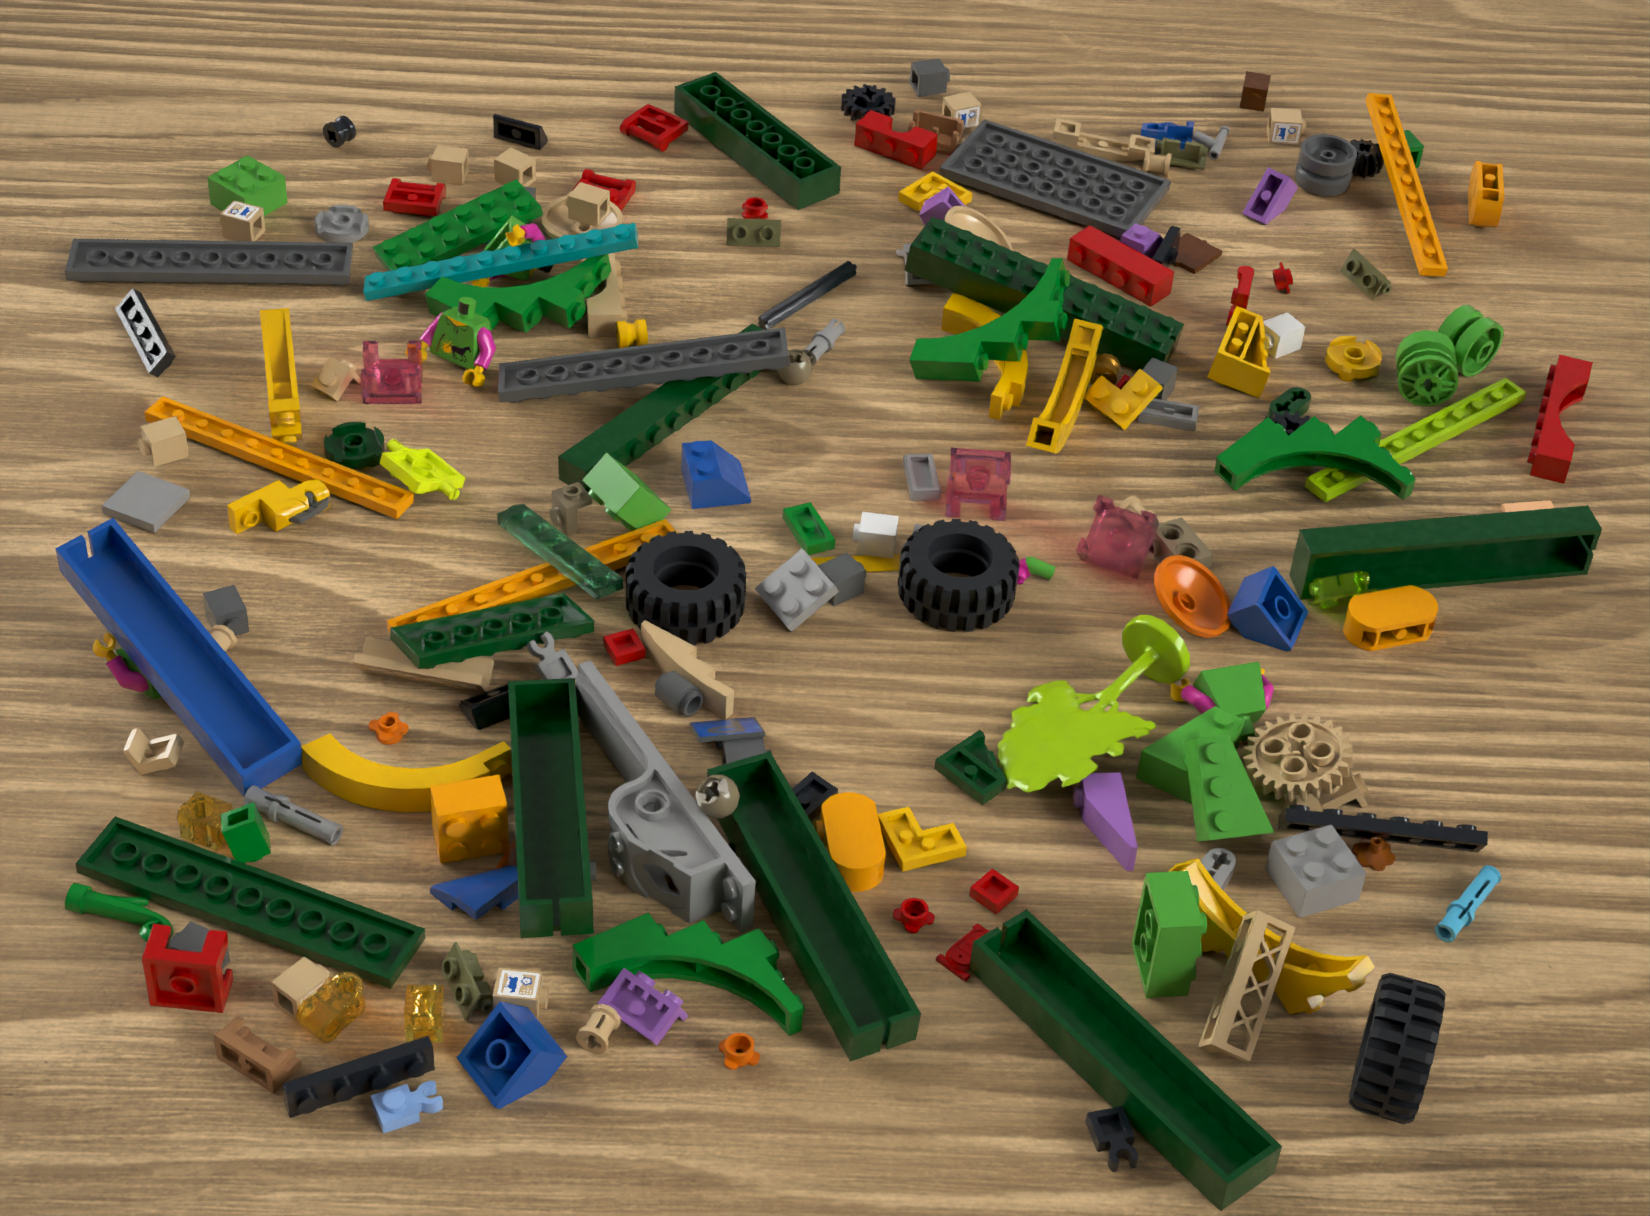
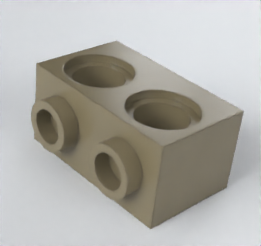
(1178, 538)

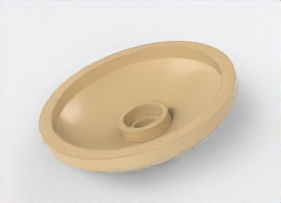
(556, 221)
(977, 224)

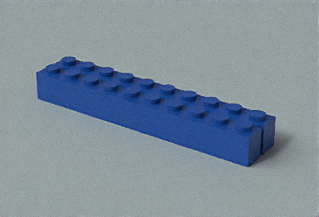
(180, 657)

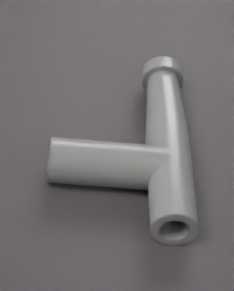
(1214, 144)

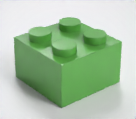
(248, 183)
(624, 494)

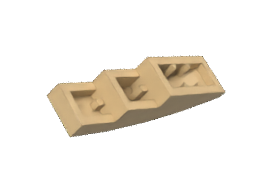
(677, 655)

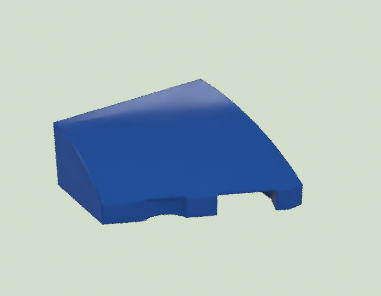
(1170, 131)
(480, 891)

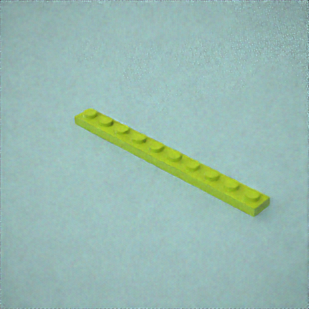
(1425, 435)

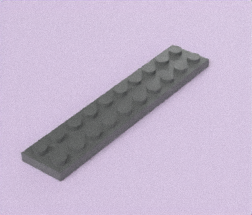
(209, 261)
(643, 365)

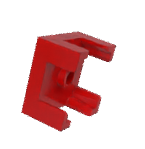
(187, 977)

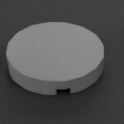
(341, 224)

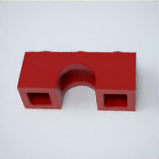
(910, 148)

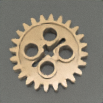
(1298, 757)

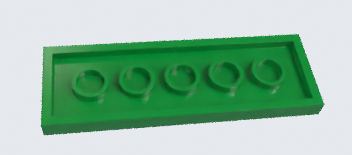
(459, 228)

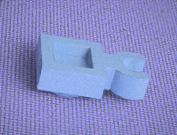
(401, 1107)

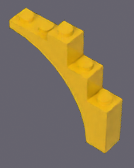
(281, 375)
(1305, 974)

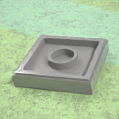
(146, 501)

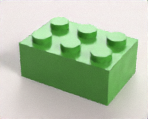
(1168, 934)

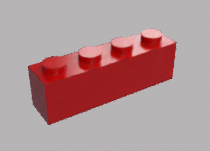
(1120, 265)

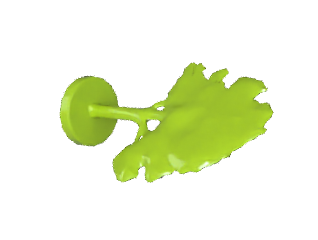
(1060, 737)

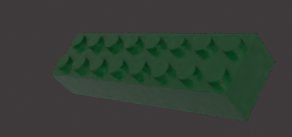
(757, 140)

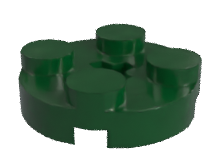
(366, 452)

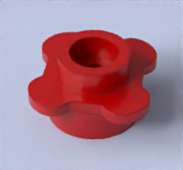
(755, 208)
(1282, 278)
(914, 914)

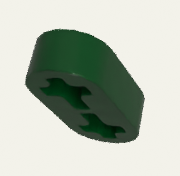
(1292, 400)

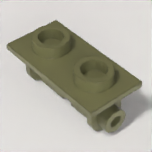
(1191, 157)
(753, 232)
(1365, 275)
(466, 982)

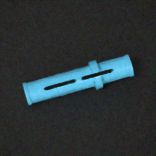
(1462, 911)

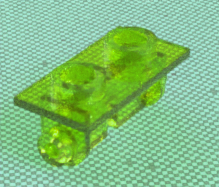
(1328, 592)

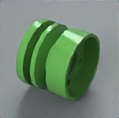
(1426, 368)

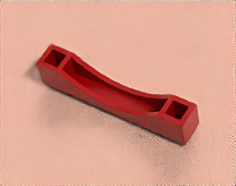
(1551, 447)

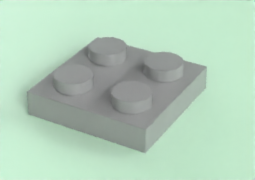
(796, 589)

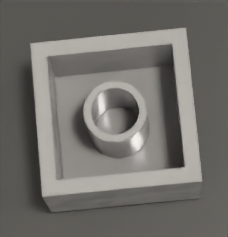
(1315, 871)

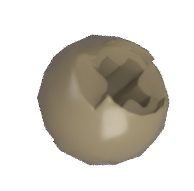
(799, 368)
(723, 804)

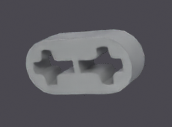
(1225, 872)

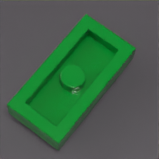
(808, 528)

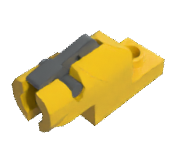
(278, 505)

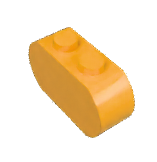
(1485, 194)
(1390, 618)
(853, 839)

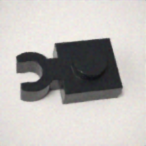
(1112, 1132)

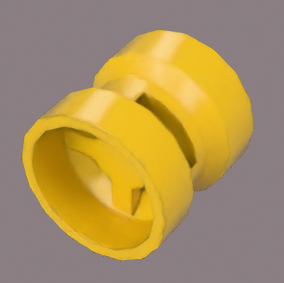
(630, 334)

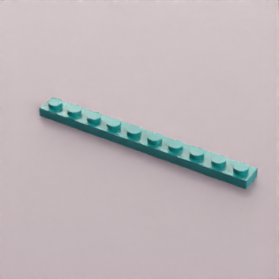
(502, 261)

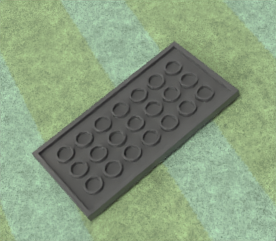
(1055, 178)

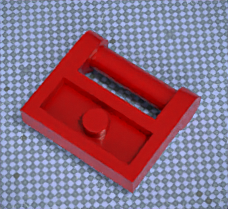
(655, 120)
(414, 197)
(619, 198)
(1241, 294)

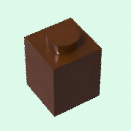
(1255, 91)

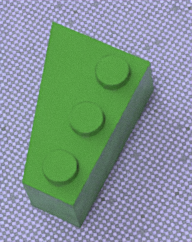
(1222, 791)

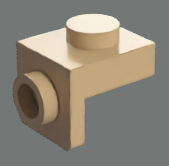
(335, 378)
(153, 754)
(1352, 788)

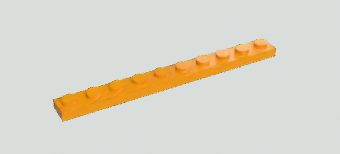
(1406, 185)
(283, 458)
(535, 581)

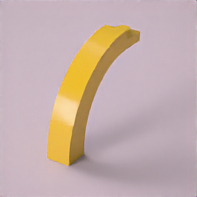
(965, 314)
(1057, 420)
(390, 786)

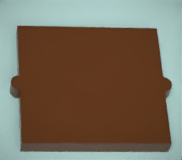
(1195, 253)

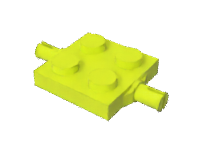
(421, 470)

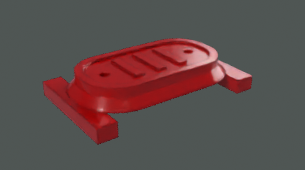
(959, 955)

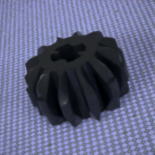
(1368, 160)

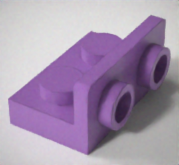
(643, 1006)

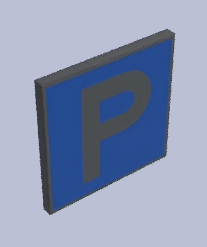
(726, 730)

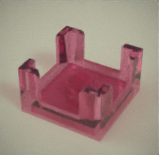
(392, 379)
(979, 479)
(1118, 538)

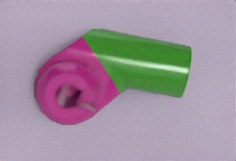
(1030, 566)

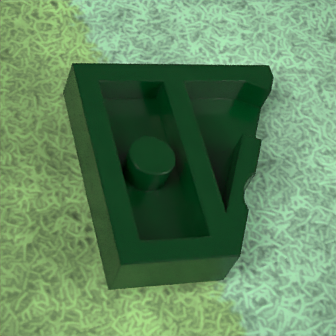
(973, 768)

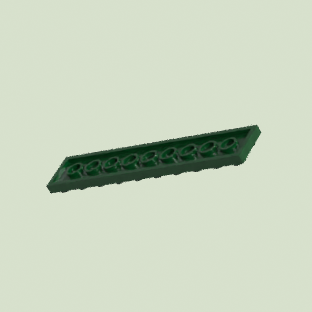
(252, 901)

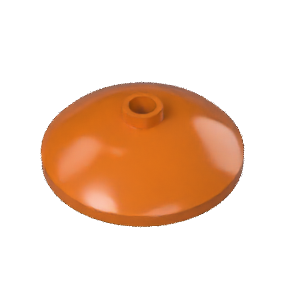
(1192, 596)

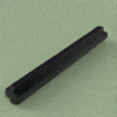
(807, 295)

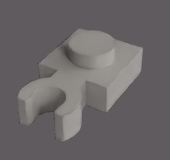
(552, 664)

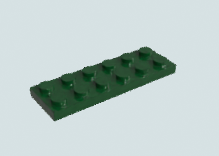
(490, 630)

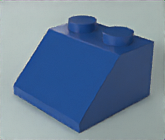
(712, 476)
(1268, 610)
(511, 1054)

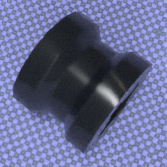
(339, 131)

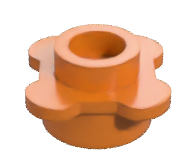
(389, 728)
(739, 1043)

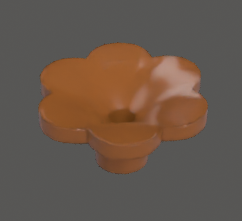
(1373, 853)

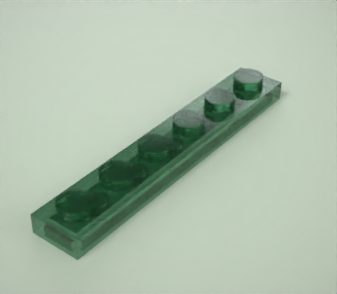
(560, 551)

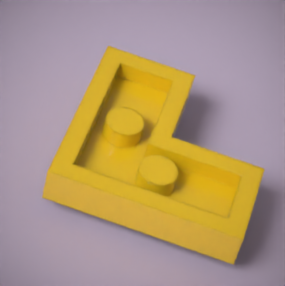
(926, 187)
(1124, 404)
(919, 847)

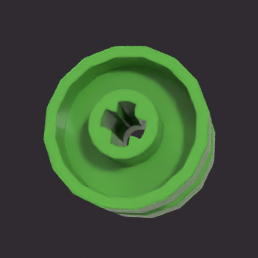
(1474, 339)

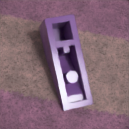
(1107, 815)

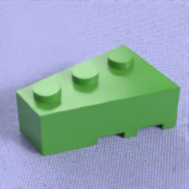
(1165, 761)

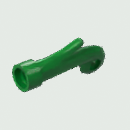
(128, 909)

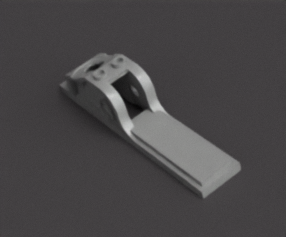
(671, 831)

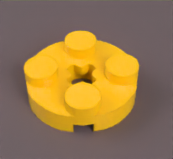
(1353, 358)

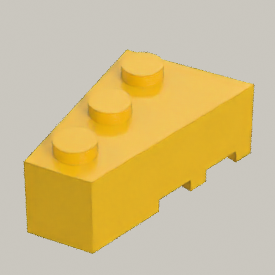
(1242, 354)

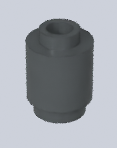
(678, 693)

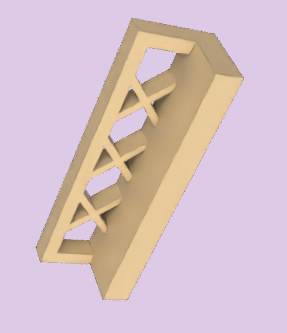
(387, 659)
(1234, 981)

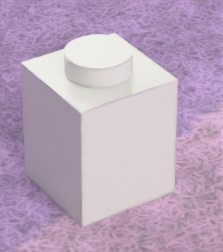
(1283, 335)
(876, 534)

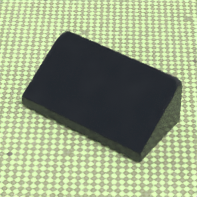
(519, 132)
(487, 707)

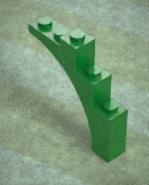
(523, 306)
(1003, 339)
(1313, 444)
(693, 954)

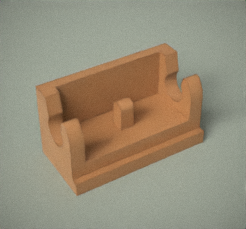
(948, 129)
(255, 1056)

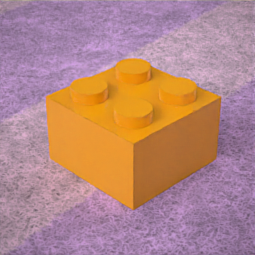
(469, 818)

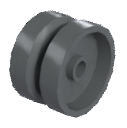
(1325, 165)

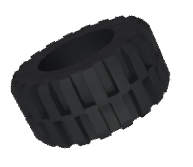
(686, 561)
(953, 600)
(1397, 1048)

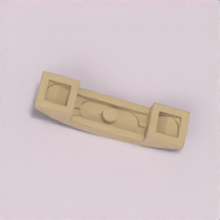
(1111, 149)

